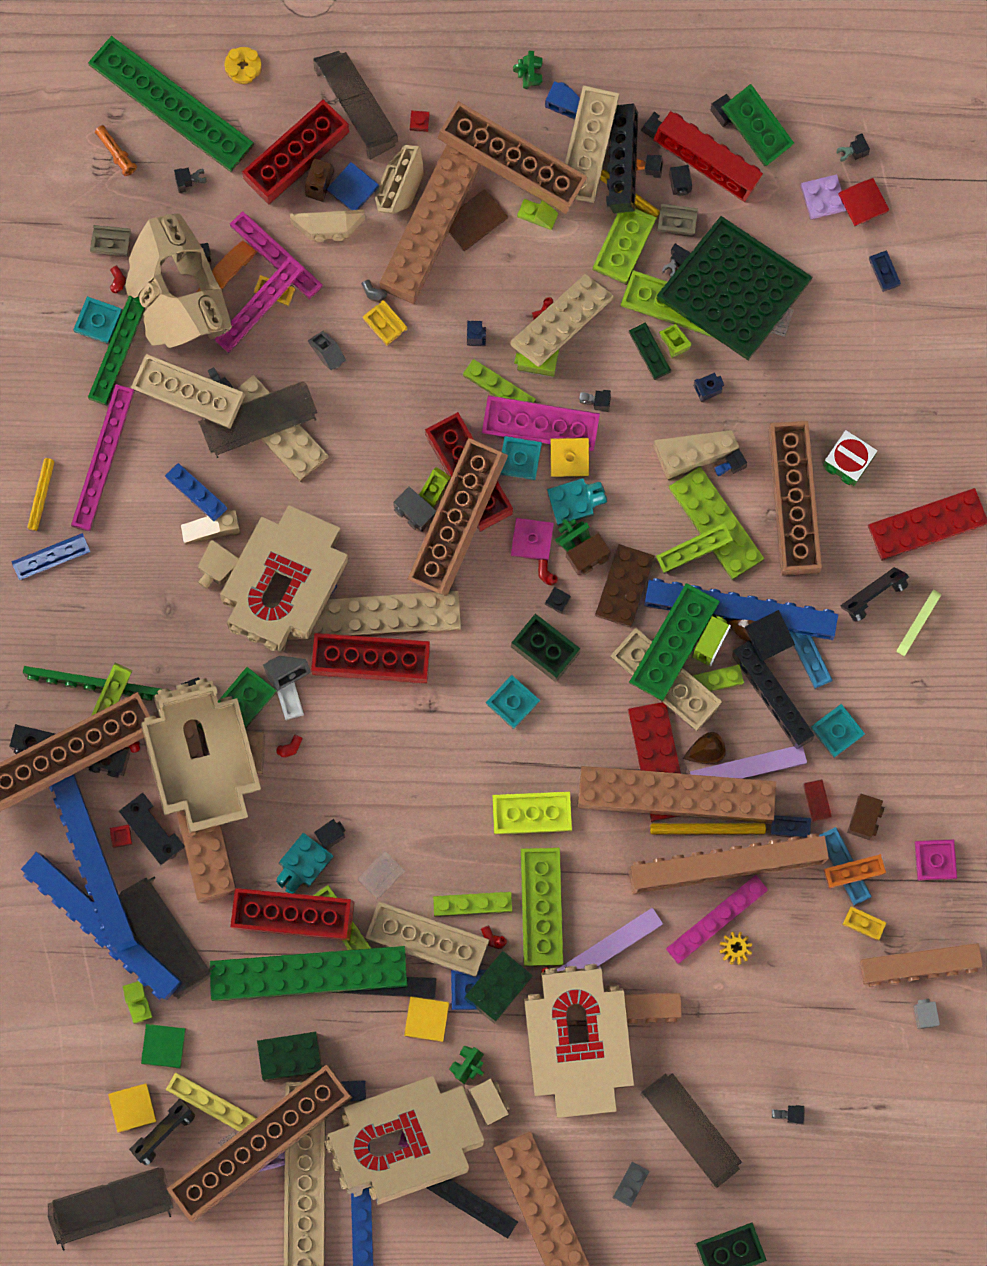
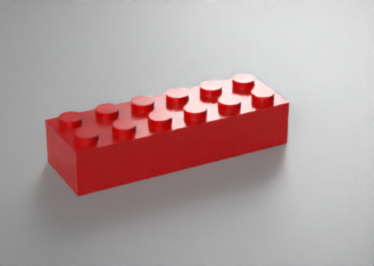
(295, 151)
(708, 156)
(448, 442)
(370, 658)
(292, 914)

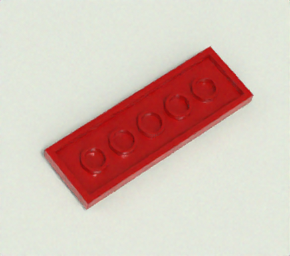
(928, 524)
(654, 742)

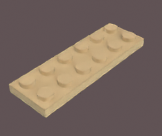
(591, 137)
(561, 320)
(188, 391)
(293, 445)
(687, 695)
(427, 939)

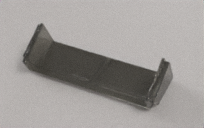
(357, 102)
(261, 418)
(162, 935)
(692, 1129)
(109, 1206)

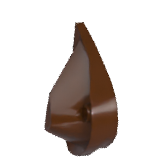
(738, 627)
(707, 749)

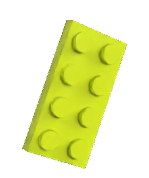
(532, 813)

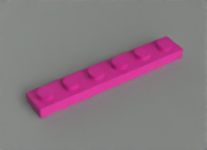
(273, 252)
(260, 304)
(716, 919)

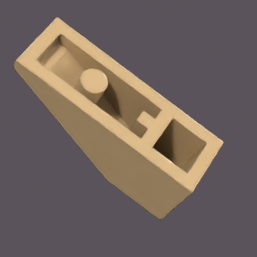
(206, 529)

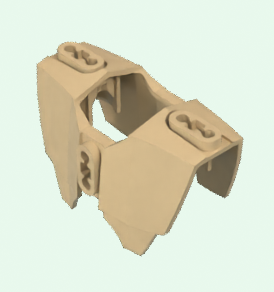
(167, 317)

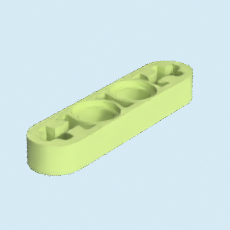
(919, 622)

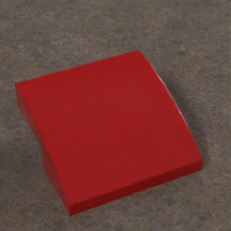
(863, 201)

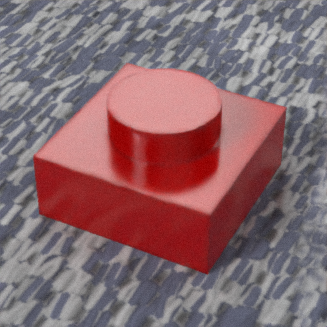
(419, 121)
(121, 836)

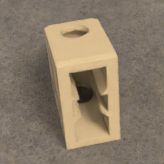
(216, 565)

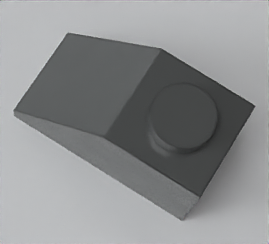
(327, 350)
(285, 670)

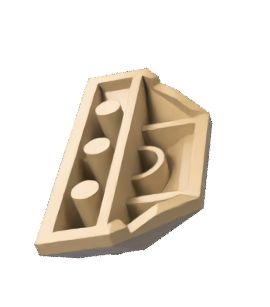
(400, 180)
(328, 225)

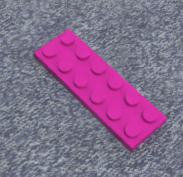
(538, 421)

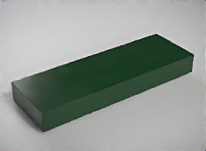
(649, 351)

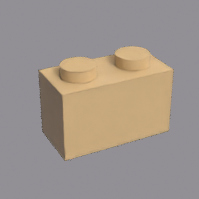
(489, 1101)

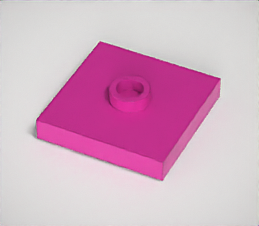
(532, 539)
(935, 860)

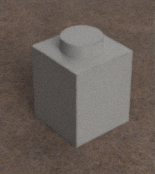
(926, 1014)

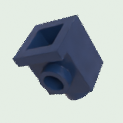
(476, 333)
(704, 391)

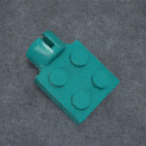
(576, 500)
(302, 864)

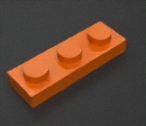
(854, 871)

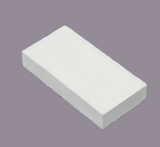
(290, 702)

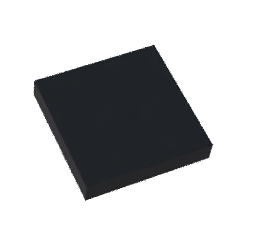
(769, 635)

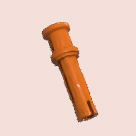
(119, 157)

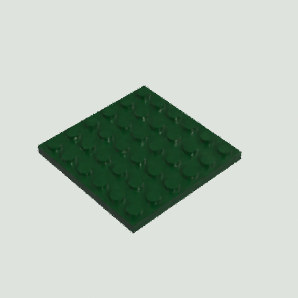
(734, 288)

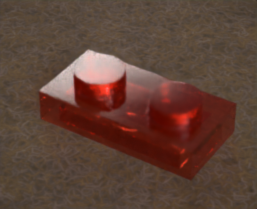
(817, 800)

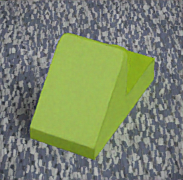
(539, 214)
(675, 340)
(435, 486)
(137, 1002)

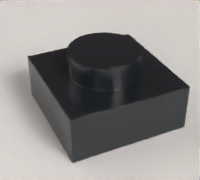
(557, 600)

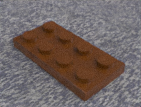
(624, 585)

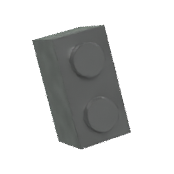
(414, 509)
(631, 1184)

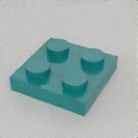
(97, 320)
(522, 457)
(512, 702)
(837, 730)

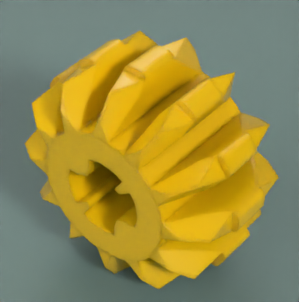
(731, 942)

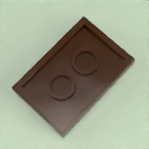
(476, 220)

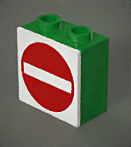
(849, 458)

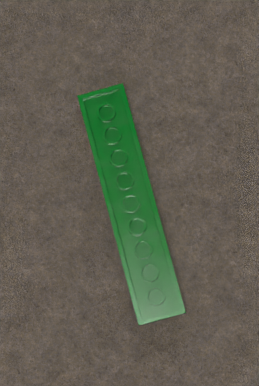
(171, 103)
(308, 973)

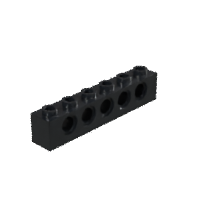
(623, 201)
(773, 695)
(23, 734)

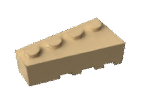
(688, 453)

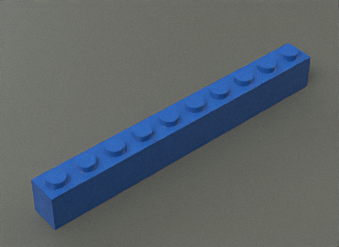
(735, 607)
(93, 864)
(79, 908)

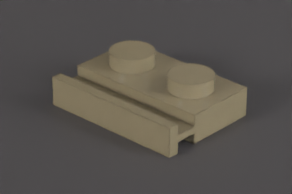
(677, 219)
(110, 240)

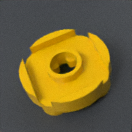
(239, 55)

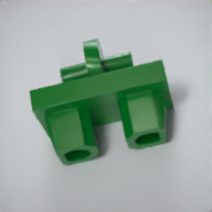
(526, 67)
(579, 530)
(470, 1066)

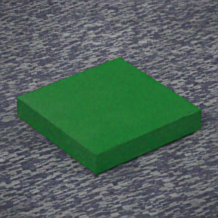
(163, 1046)

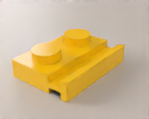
(384, 322)

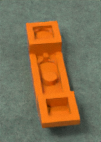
(232, 263)

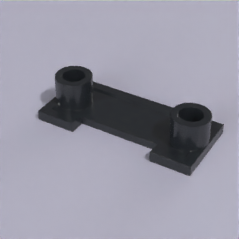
(858, 603)
(149, 830)
(144, 1147)

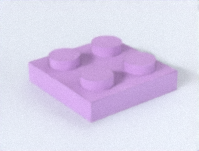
(822, 196)

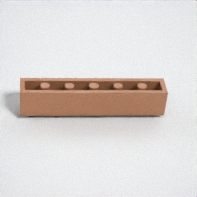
(921, 963)
(638, 1007)

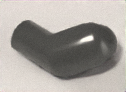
(373, 293)

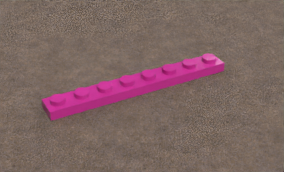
(102, 458)

